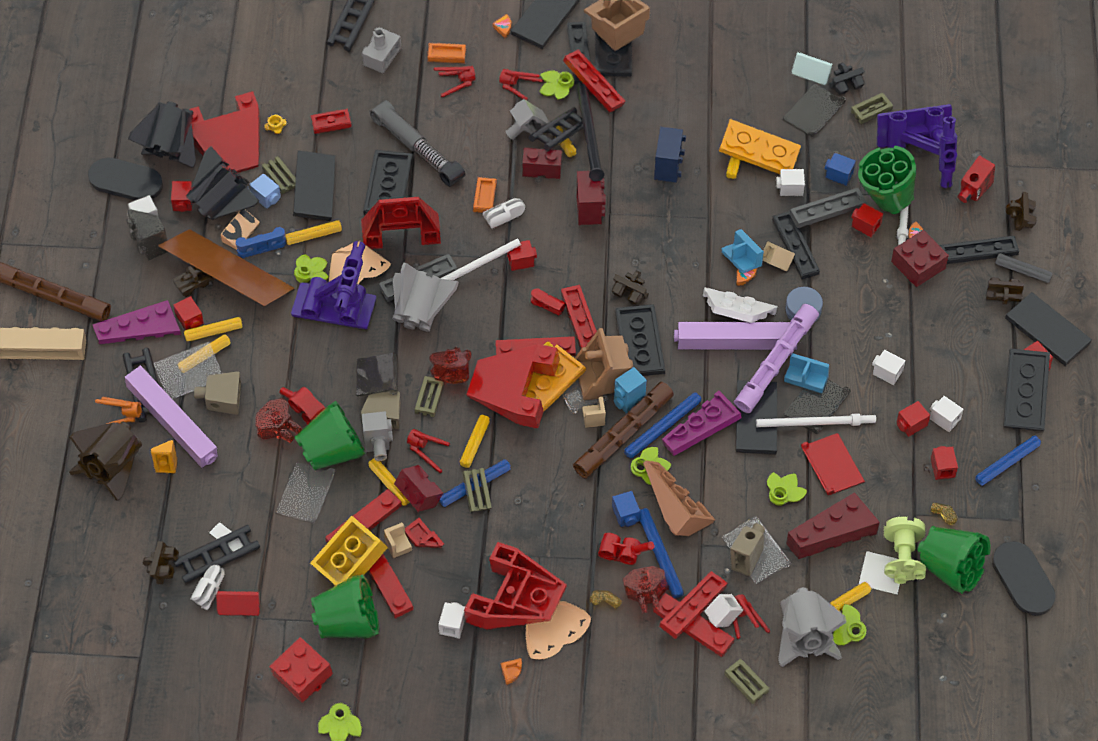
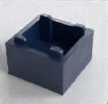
(669, 154)

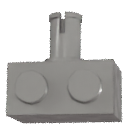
(381, 50)
(527, 118)
(377, 434)

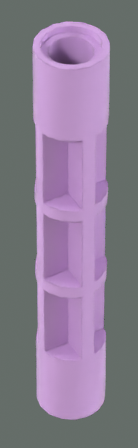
(770, 367)

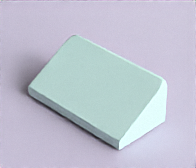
(812, 68)

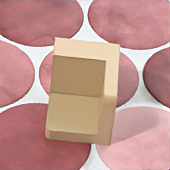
(777, 256)
(594, 414)
(397, 540)

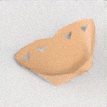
(369, 257)
(556, 632)

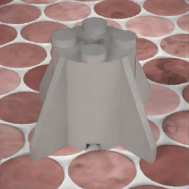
(419, 297)
(808, 626)

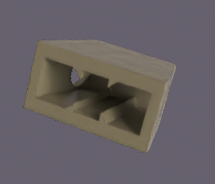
(221, 392)
(384, 402)
(747, 549)

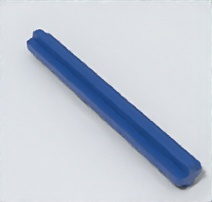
(662, 425)
(660, 553)

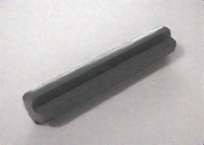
(1024, 268)

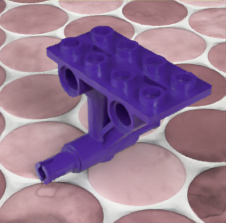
(926, 128)
(339, 300)

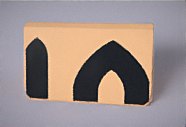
(241, 226)

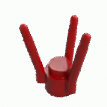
(464, 74)
(510, 78)
(418, 439)
(750, 612)

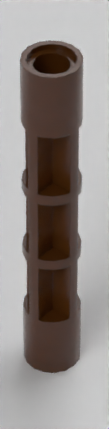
(55, 293)
(623, 430)

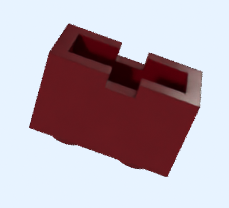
(542, 163)
(417, 488)

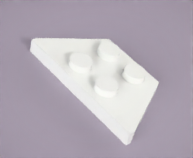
(737, 307)

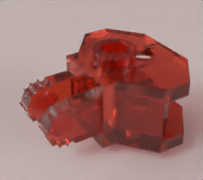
(451, 364)
(276, 421)
(647, 587)

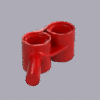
(303, 401)
(626, 552)

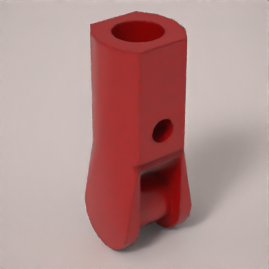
(547, 301)

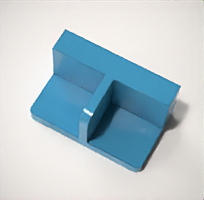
(744, 252)
(807, 373)

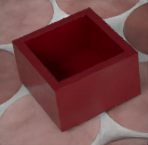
(590, 199)
(919, 258)

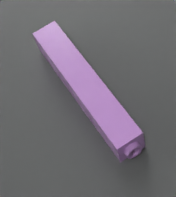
(729, 335)
(171, 417)

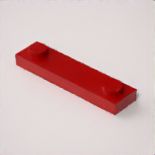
(594, 80)
(579, 314)
(565, 343)
(374, 512)
(390, 587)
(693, 605)
(699, 629)

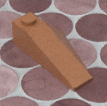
(677, 507)

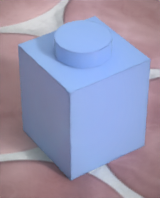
(265, 190)

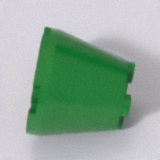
(889, 177)
(330, 439)
(955, 556)
(346, 610)

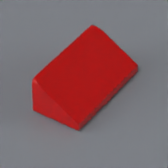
(238, 603)

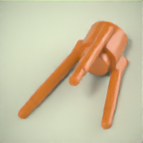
(129, 409)

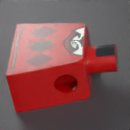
(977, 180)

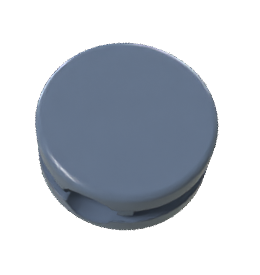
(801, 296)

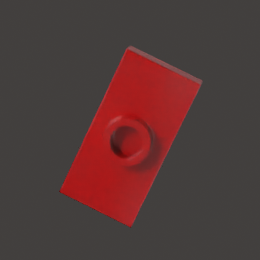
(331, 121)

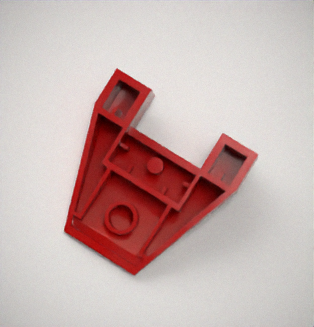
(231, 135)
(400, 214)
(504, 379)
(525, 596)

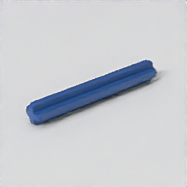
(1008, 460)
(460, 490)

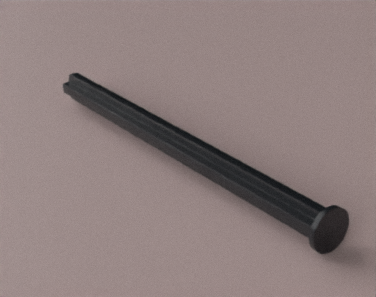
(596, 172)

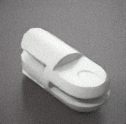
(504, 212)
(208, 586)

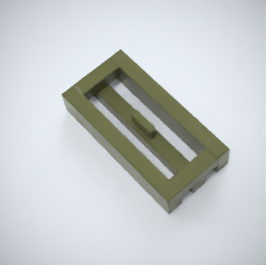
(873, 110)
(272, 164)
(425, 410)
(480, 507)
(757, 694)

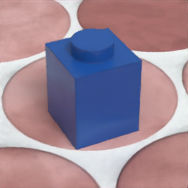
(840, 169)
(626, 509)

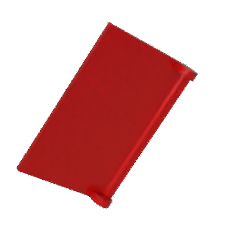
(832, 464)

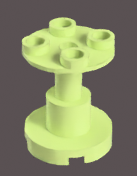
(904, 536)

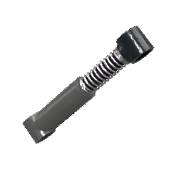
(385, 115)

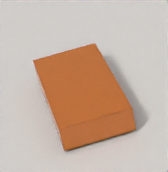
(446, 53)
(484, 194)

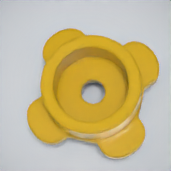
(275, 124)

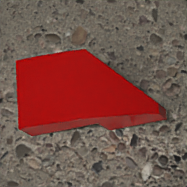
(421, 536)

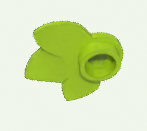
(556, 84)
(309, 268)
(649, 454)
(786, 488)
(844, 633)
(339, 726)

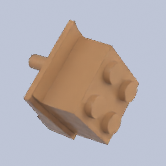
(618, 20)
(604, 361)

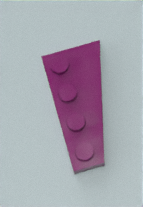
(145, 322)
(700, 425)

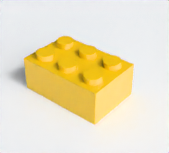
(349, 552)

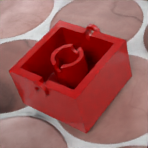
(301, 670)

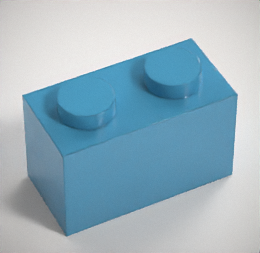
(629, 389)

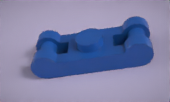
(261, 243)

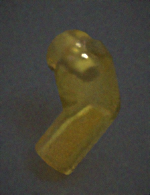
(946, 512)
(600, 595)

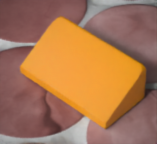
(164, 458)

